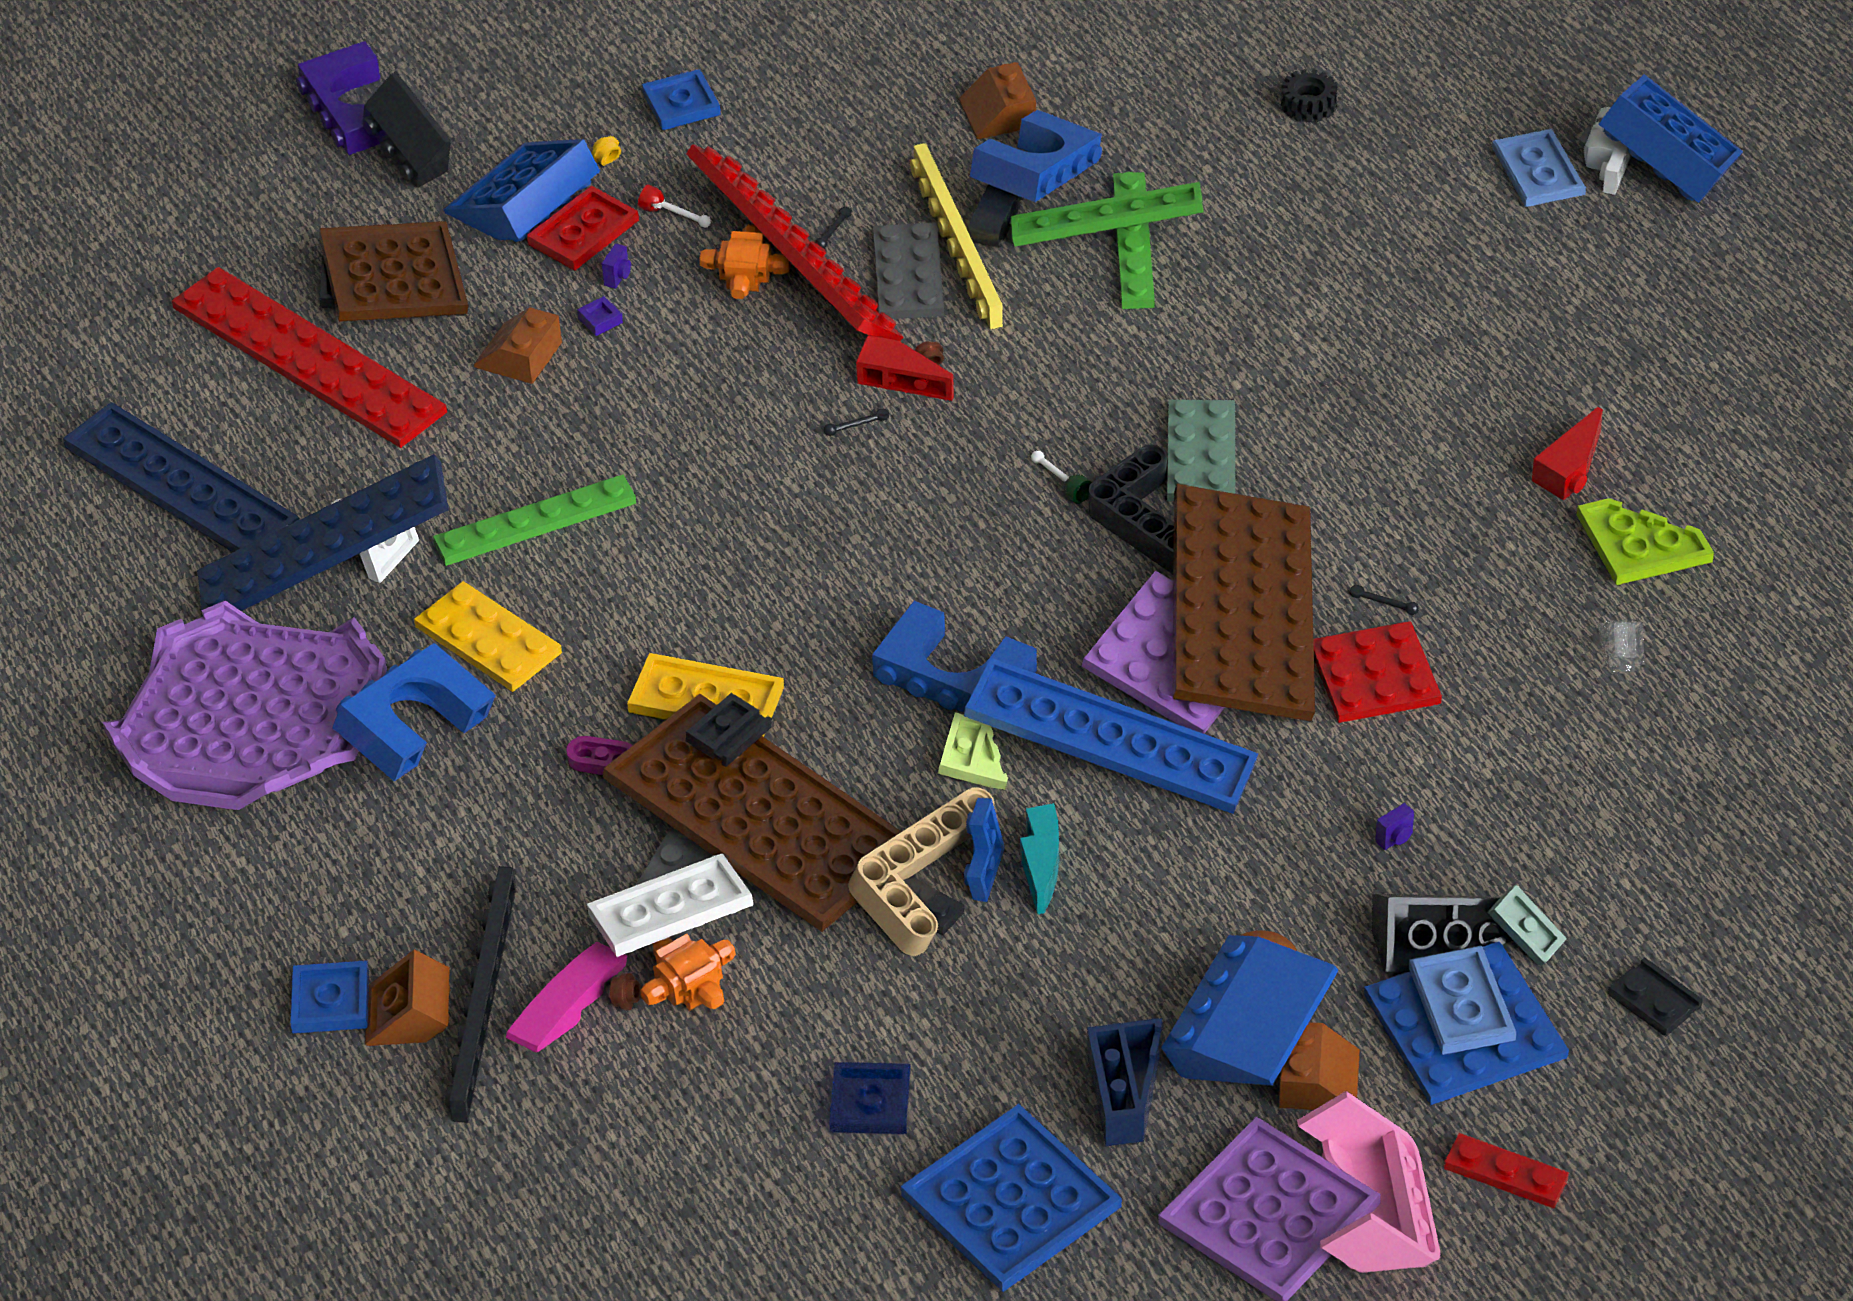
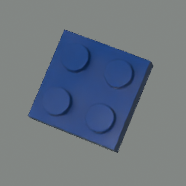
(681, 99)
(330, 997)

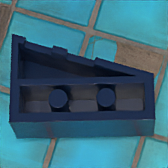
(1123, 1075)

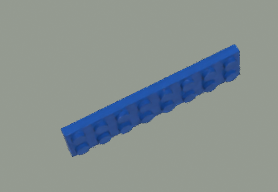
(1111, 735)

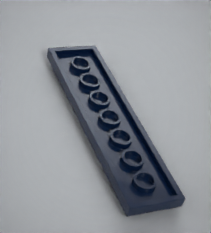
(176, 478)
(326, 537)

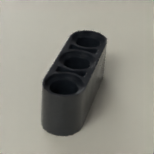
(993, 215)

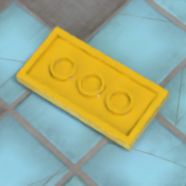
(488, 636)
(673, 682)

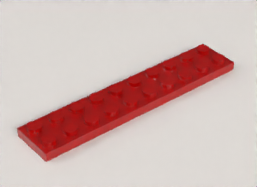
(793, 243)
(310, 357)

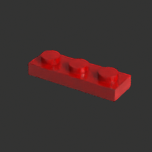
(1506, 1170)

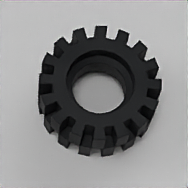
(1309, 84)

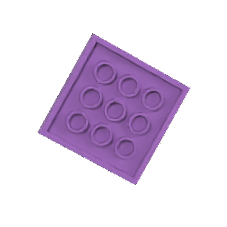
(1138, 656)
(1267, 1209)

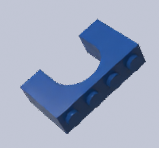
(1054, 156)
(904, 655)
(425, 677)

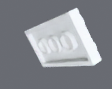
(669, 904)

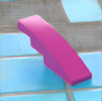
(565, 996)

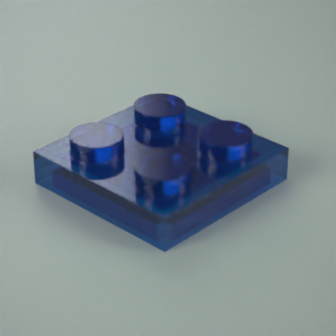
(870, 1098)

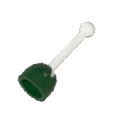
(1075, 486)

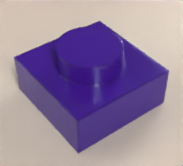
(616, 266)
(600, 316)
(1395, 827)

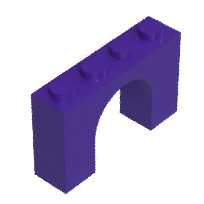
(330, 77)

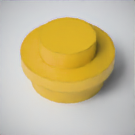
(606, 150)

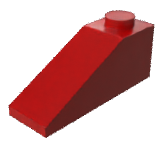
(900, 368)
(1566, 462)

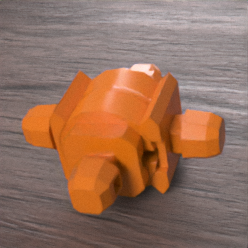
(744, 261)
(688, 972)

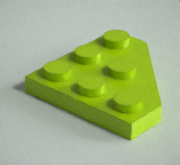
(1642, 542)

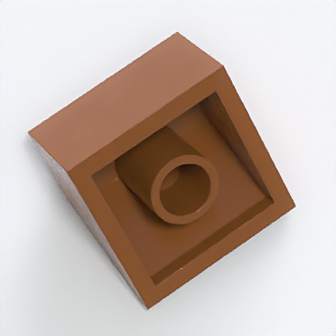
(998, 101)
(522, 346)
(408, 1002)
(1318, 1069)

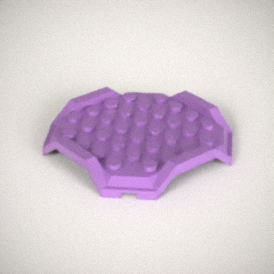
(241, 706)

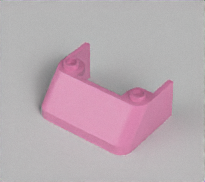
(1388, 1161)

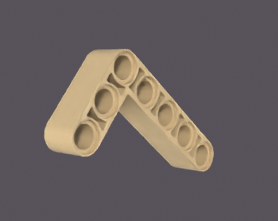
(888, 876)

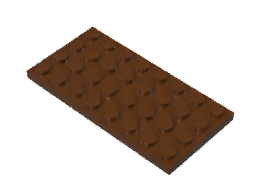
(1243, 603)
(762, 812)

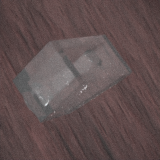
(1622, 644)

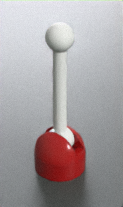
(653, 199)

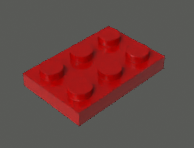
(583, 228)

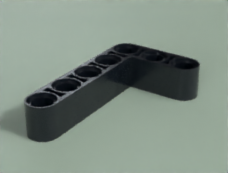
(1119, 507)

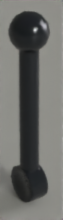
(844, 212)
(881, 414)
(1358, 591)

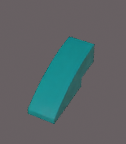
(1041, 854)

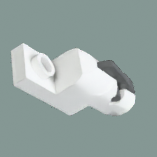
(1604, 154)

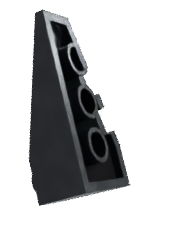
(1430, 925)

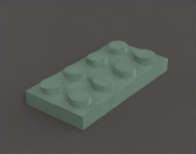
(1201, 445)

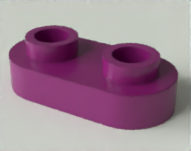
(600, 751)

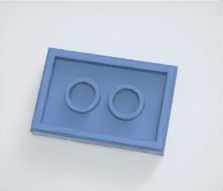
(1538, 167)
(1462, 1000)

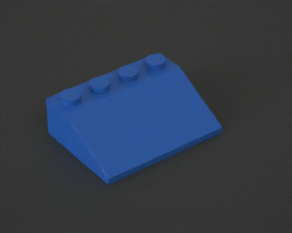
(1669, 138)
(525, 188)
(1247, 1012)

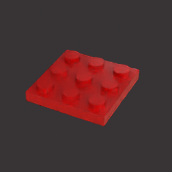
(1375, 672)

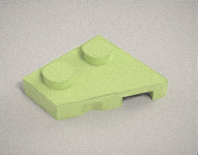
(972, 754)

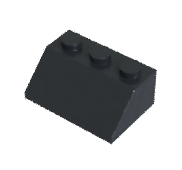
(407, 132)

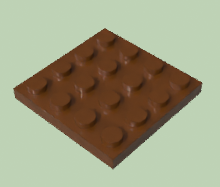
(393, 271)

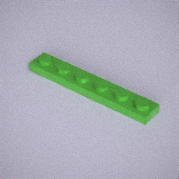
(1107, 214)
(1134, 249)
(534, 519)

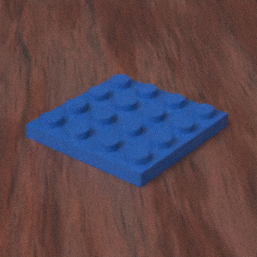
(1456, 1073)
(1011, 1197)

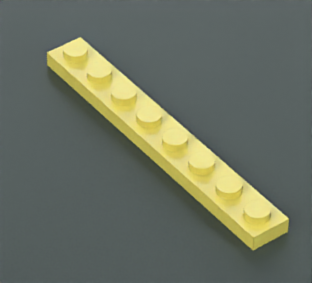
(958, 239)

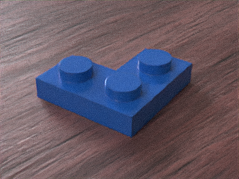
(987, 849)

